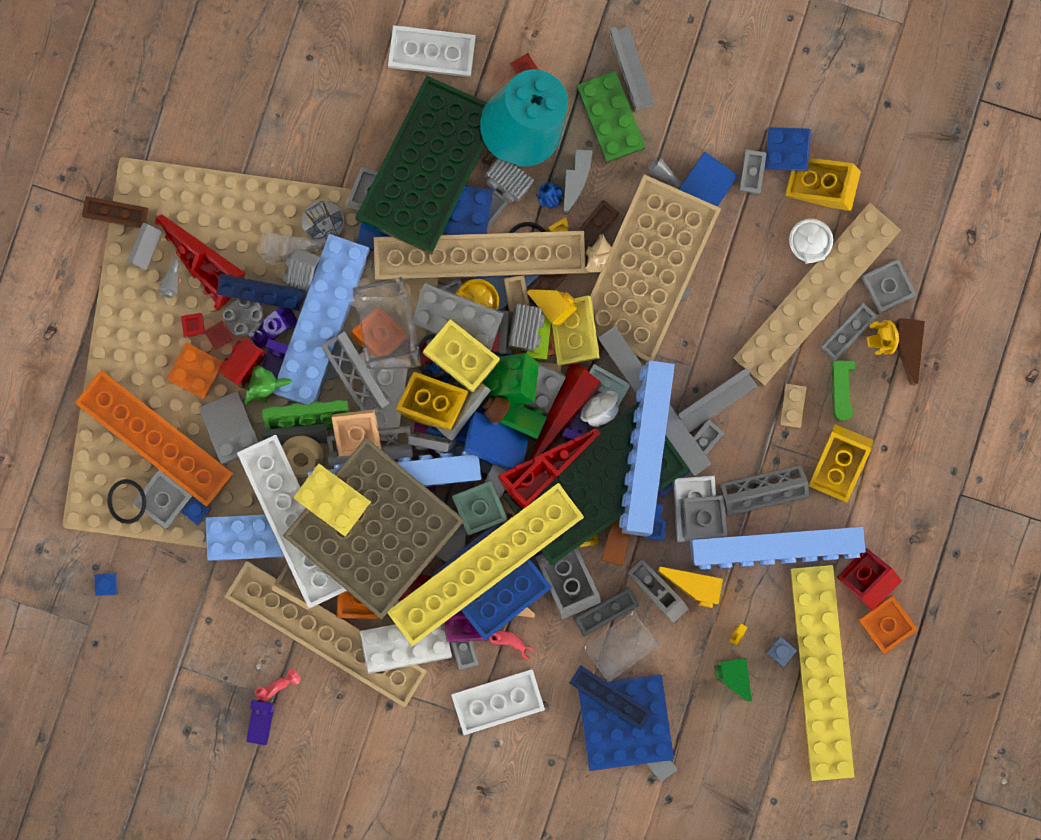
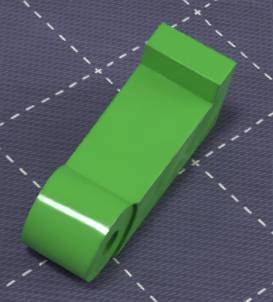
(840, 390)

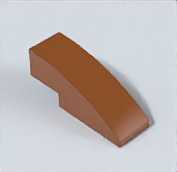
(615, 545)

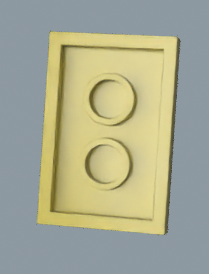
(576, 336)
(461, 355)
(332, 500)

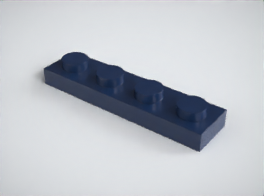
(259, 292)
(610, 697)

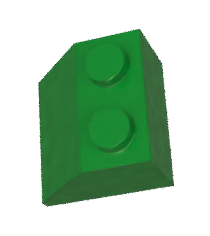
(525, 420)
(735, 676)

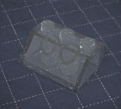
(621, 646)

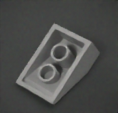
(229, 427)
(570, 583)

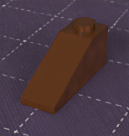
(910, 346)

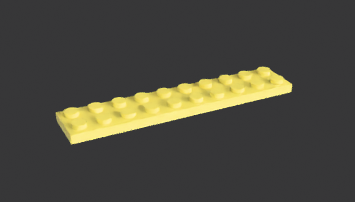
(485, 564)
(822, 673)

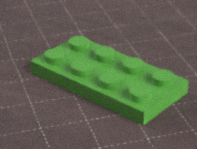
(610, 116)
(303, 415)

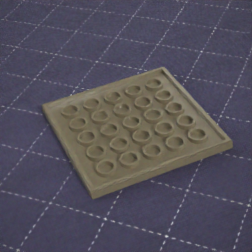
(390, 539)

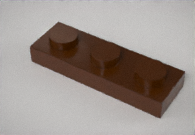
(114, 212)

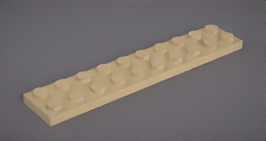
(482, 256)
(816, 294)
(319, 632)

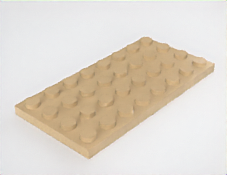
(651, 264)

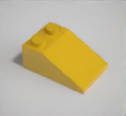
(825, 184)
(431, 402)
(841, 463)
(696, 586)

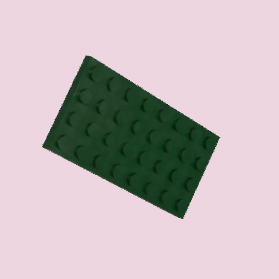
(426, 166)
(598, 483)

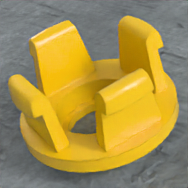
(886, 332)

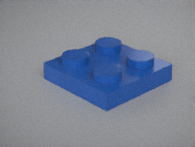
(788, 149)

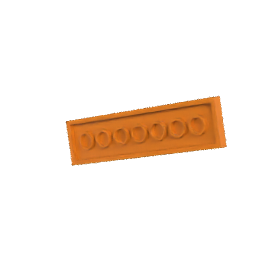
(154, 438)

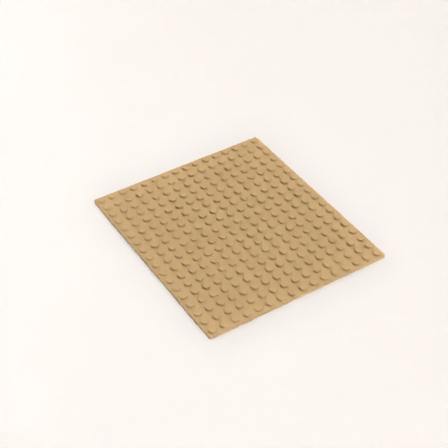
(142, 335)

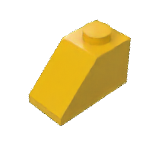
(554, 304)

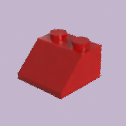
(240, 364)
(869, 579)

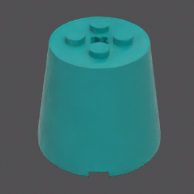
(525, 118)

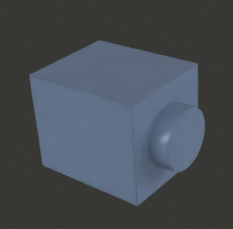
(780, 651)

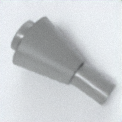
(659, 169)
(169, 285)

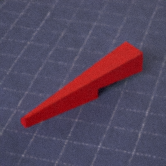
(200, 260)
(573, 395)
(530, 478)

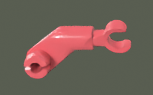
(510, 638)
(264, 694)

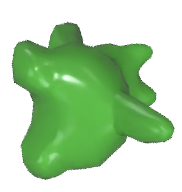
(262, 384)

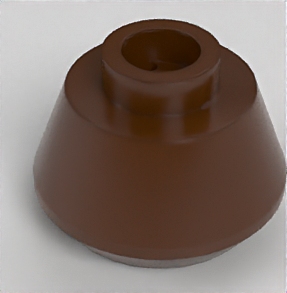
(496, 409)

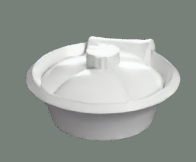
(811, 240)
(600, 408)

